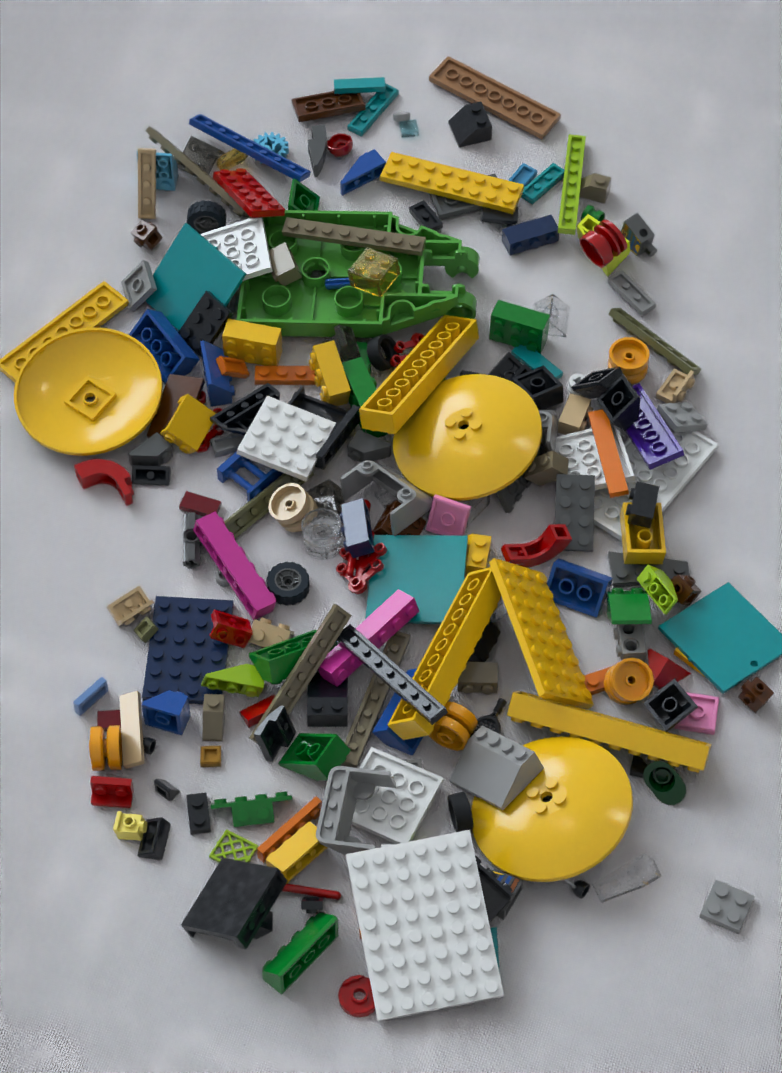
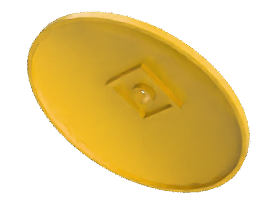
(81, 365)
(474, 460)
(569, 832)

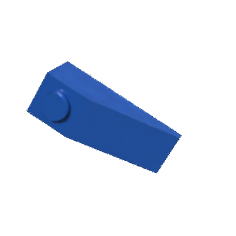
(364, 170)

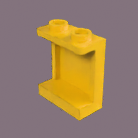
(188, 424)

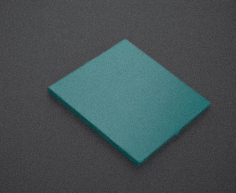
(190, 270)
(422, 567)
(724, 637)

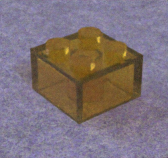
(374, 272)

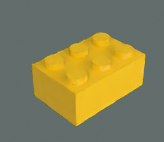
(252, 342)
(329, 374)
(640, 543)

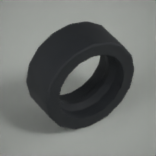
(375, 355)
(460, 811)

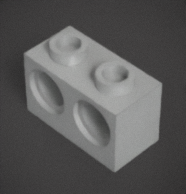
(630, 641)

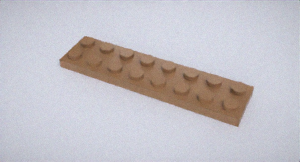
(495, 97)

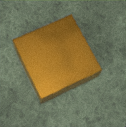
(210, 756)

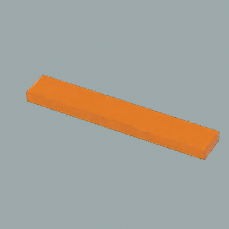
(608, 453)

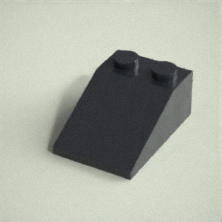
(327, 703)

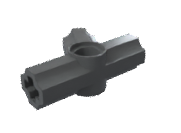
(191, 549)

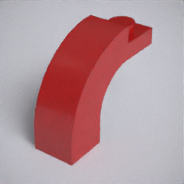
(105, 472)
(540, 550)

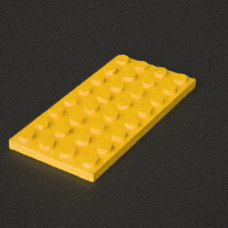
(541, 634)

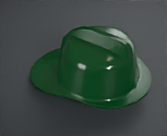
(664, 782)

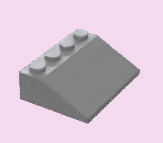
(495, 767)

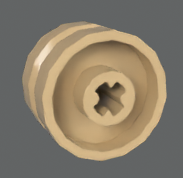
(290, 505)

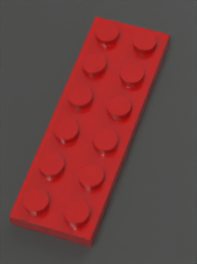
(248, 193)

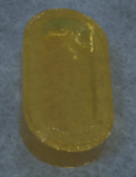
(231, 159)

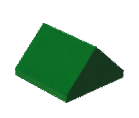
(302, 197)

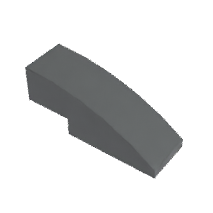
(317, 148)

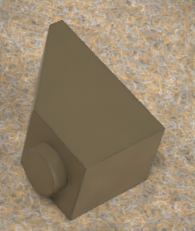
(595, 187)
(213, 717)

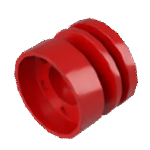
(603, 243)

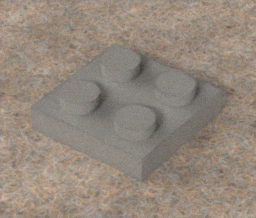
(139, 285)
(682, 417)
(726, 906)

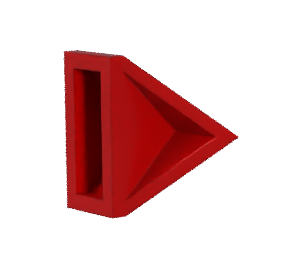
(664, 669)

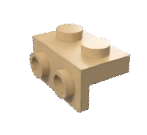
(675, 386)
(130, 605)
(267, 634)

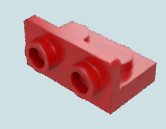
(230, 629)
(111, 791)

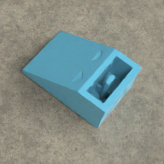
(166, 172)

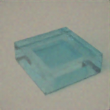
(409, 128)

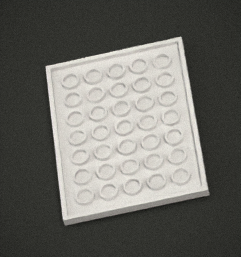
(424, 925)

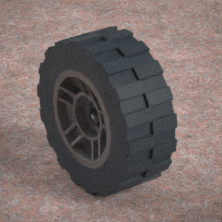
(206, 216)
(294, 575)

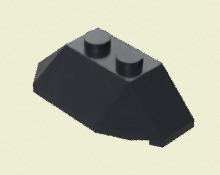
(241, 414)

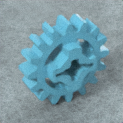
(273, 143)

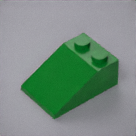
(628, 606)
(315, 755)

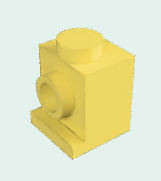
(129, 826)

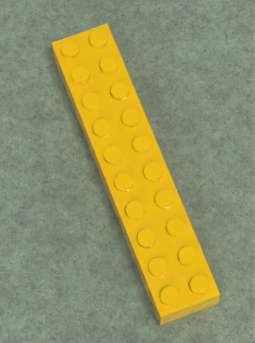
(418, 374)
(450, 649)
(610, 730)

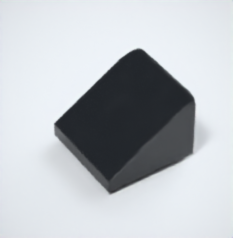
(165, 789)

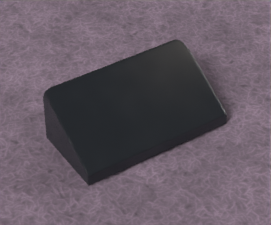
(496, 216)
(151, 475)
(154, 839)

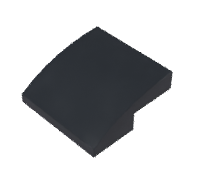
(274, 732)

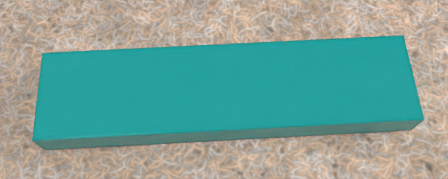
(374, 109)

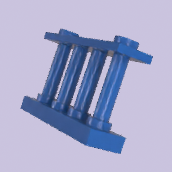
(229, 468)

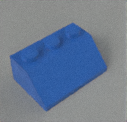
(218, 385)
(578, 587)

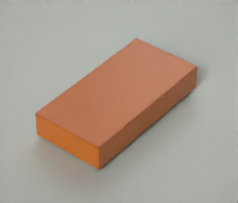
(232, 367)

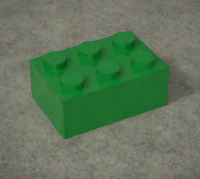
(519, 326)

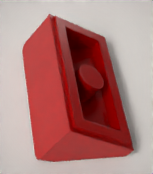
(254, 713)

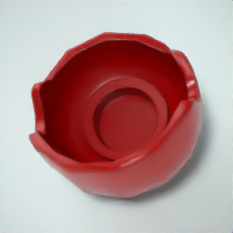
(340, 145)

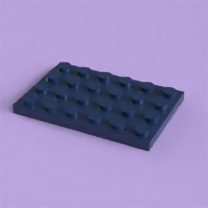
(182, 647)

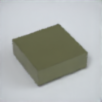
(146, 629)

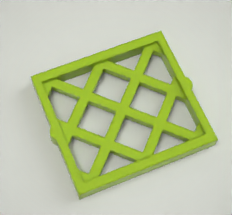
(239, 839)

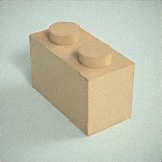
(574, 414)

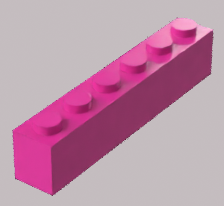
(234, 565)
(377, 629)

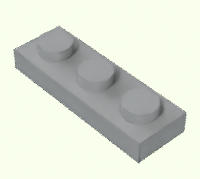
(631, 292)

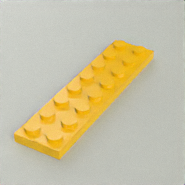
(452, 182)
(89, 311)

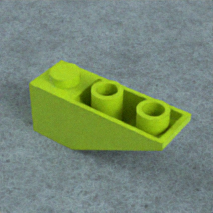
(658, 587)
(238, 679)

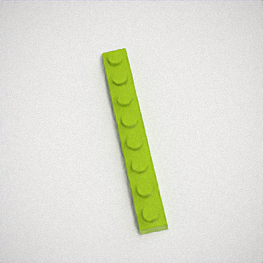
(571, 184)

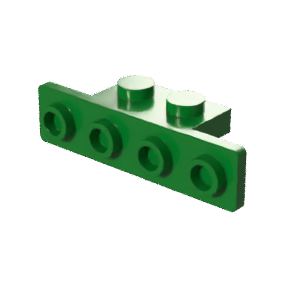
(252, 811)

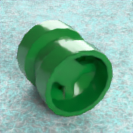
(599, 215)

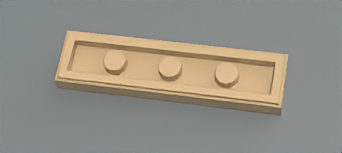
(147, 183)
(131, 729)

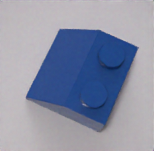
(167, 712)

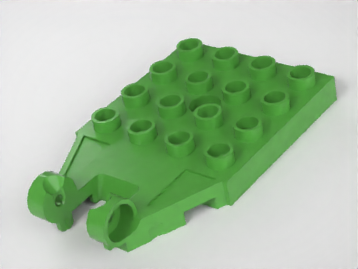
(314, 311)

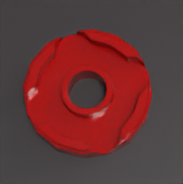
(346, 998)

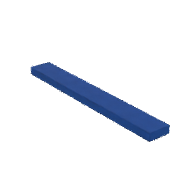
(249, 147)

